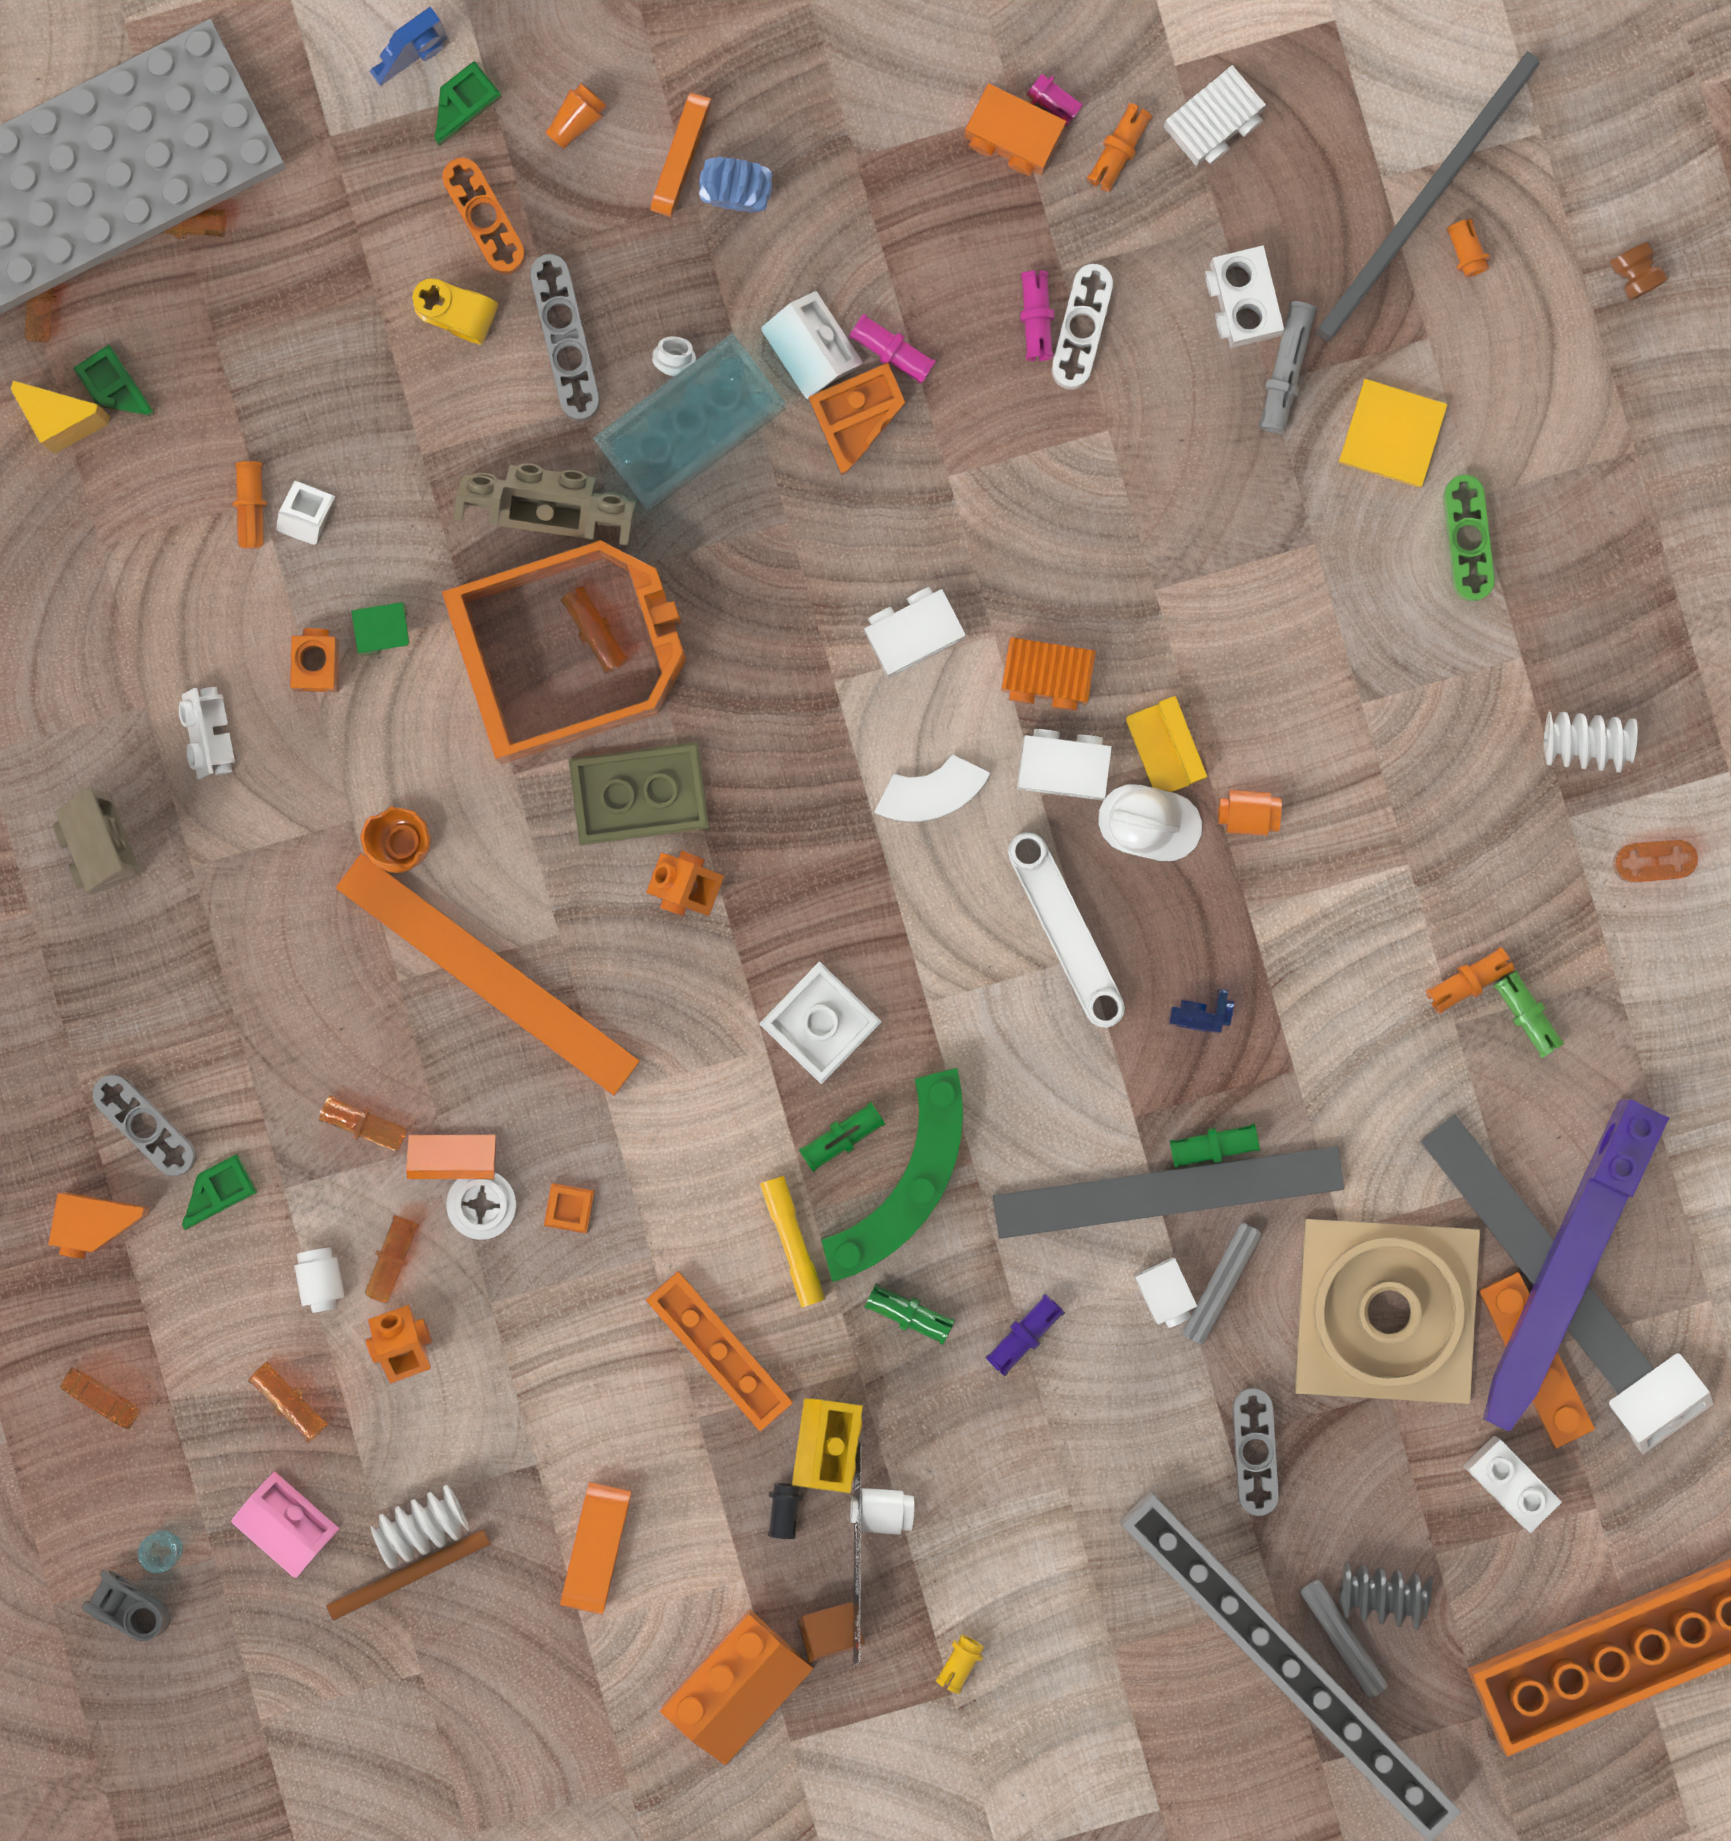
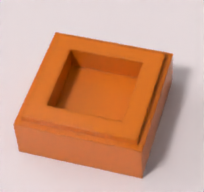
(569, 1208)

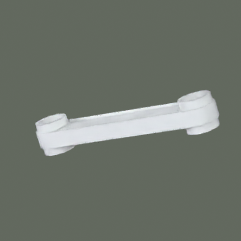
(1066, 929)

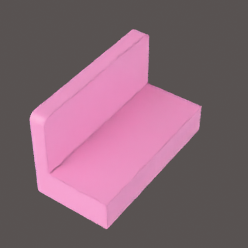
(284, 1524)

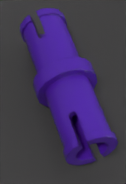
(1025, 1334)

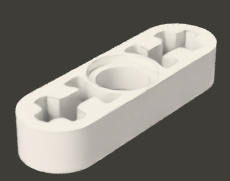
(1101, 298)

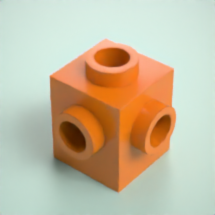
(684, 884)
(399, 1343)

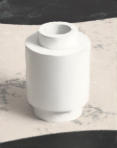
(319, 1279)
(883, 1511)

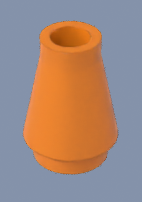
(577, 114)

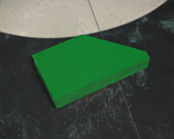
(463, 100)
(111, 383)
(218, 1190)

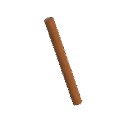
(408, 1574)

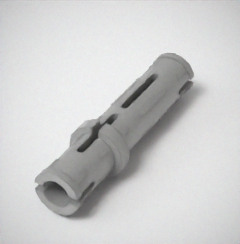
(1290, 356)

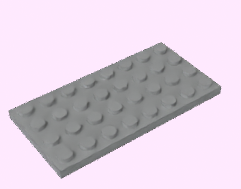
(125, 160)

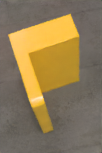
(1166, 746)

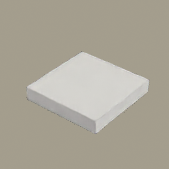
(820, 1022)

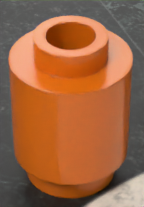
(1250, 812)

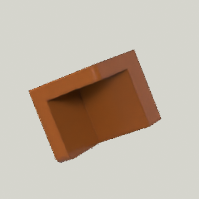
(828, 1632)

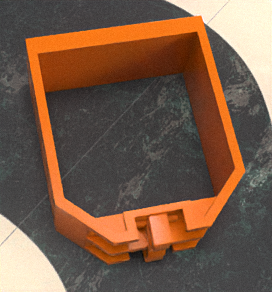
(658, 614)

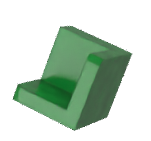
(380, 628)

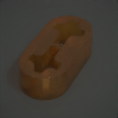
(1654, 851)
(100, 1398)

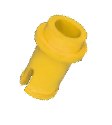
(961, 1662)

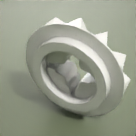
(466, 1218)

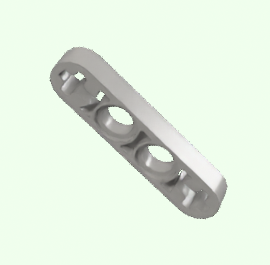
(570, 336)

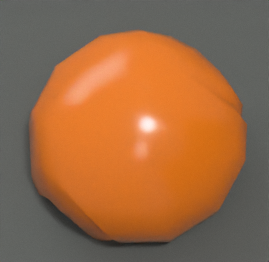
(396, 839)

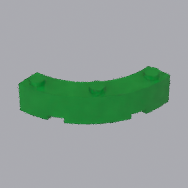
(918, 1188)

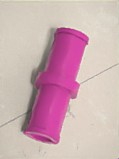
(1037, 315)
(892, 348)

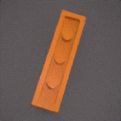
(719, 1351)
(1557, 1398)

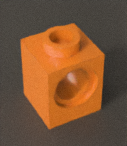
(314, 681)

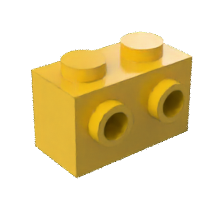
(827, 1445)

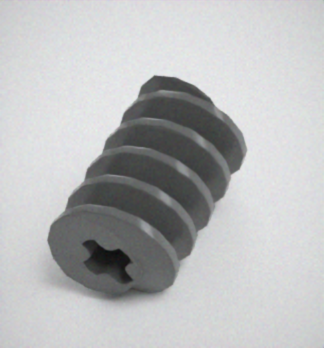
(1384, 1595)

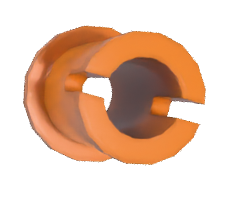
(1468, 248)

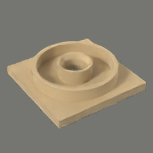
(1340, 1276)

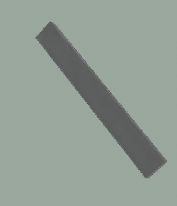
(1427, 197)
(1168, 1192)
(1528, 1247)

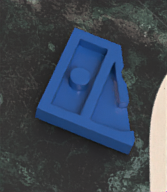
(415, 40)

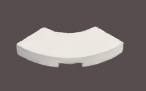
(932, 795)

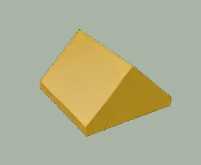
(57, 417)

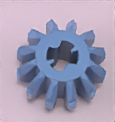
(735, 184)

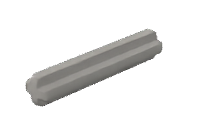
(1222, 1283)
(1343, 1638)

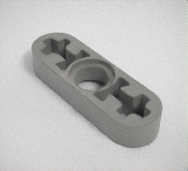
(114, 1109)
(1247, 1484)

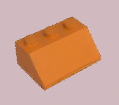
(736, 1688)

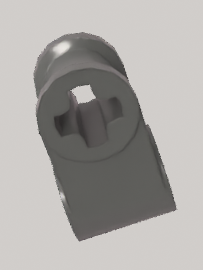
(124, 1606)

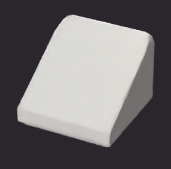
(304, 513)

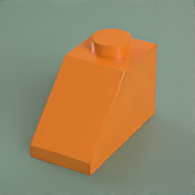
(90, 1223)

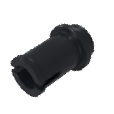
(784, 1510)

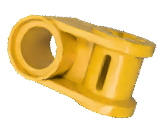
(462, 312)

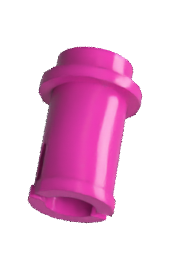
(1054, 98)

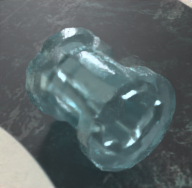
(155, 1564)

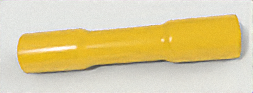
(800, 1266)

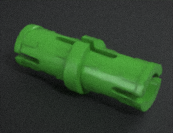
(1528, 1014)

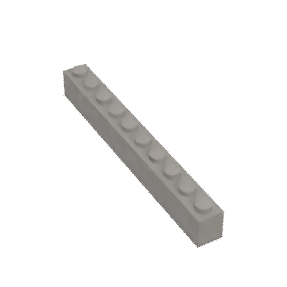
(1290, 1666)

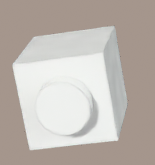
(1166, 1293)

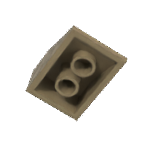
(96, 841)

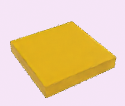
(1392, 433)

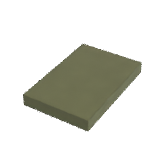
(638, 793)

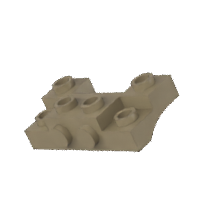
(546, 502)

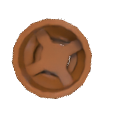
(1637, 267)

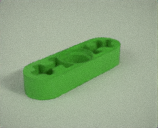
(1482, 569)

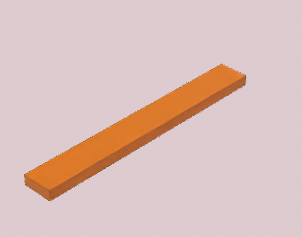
(487, 974)

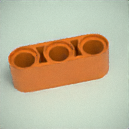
(595, 1548)

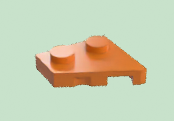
(857, 413)

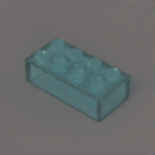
(690, 423)

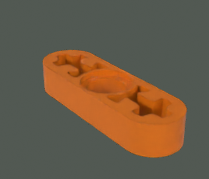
(681, 154)
(458, 194)

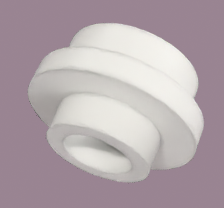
(673, 355)

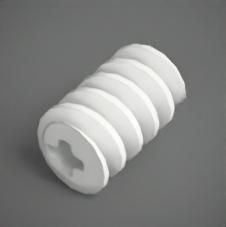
(1590, 741)
(419, 1527)

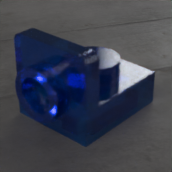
(1194, 1015)

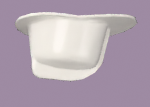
(1150, 822)

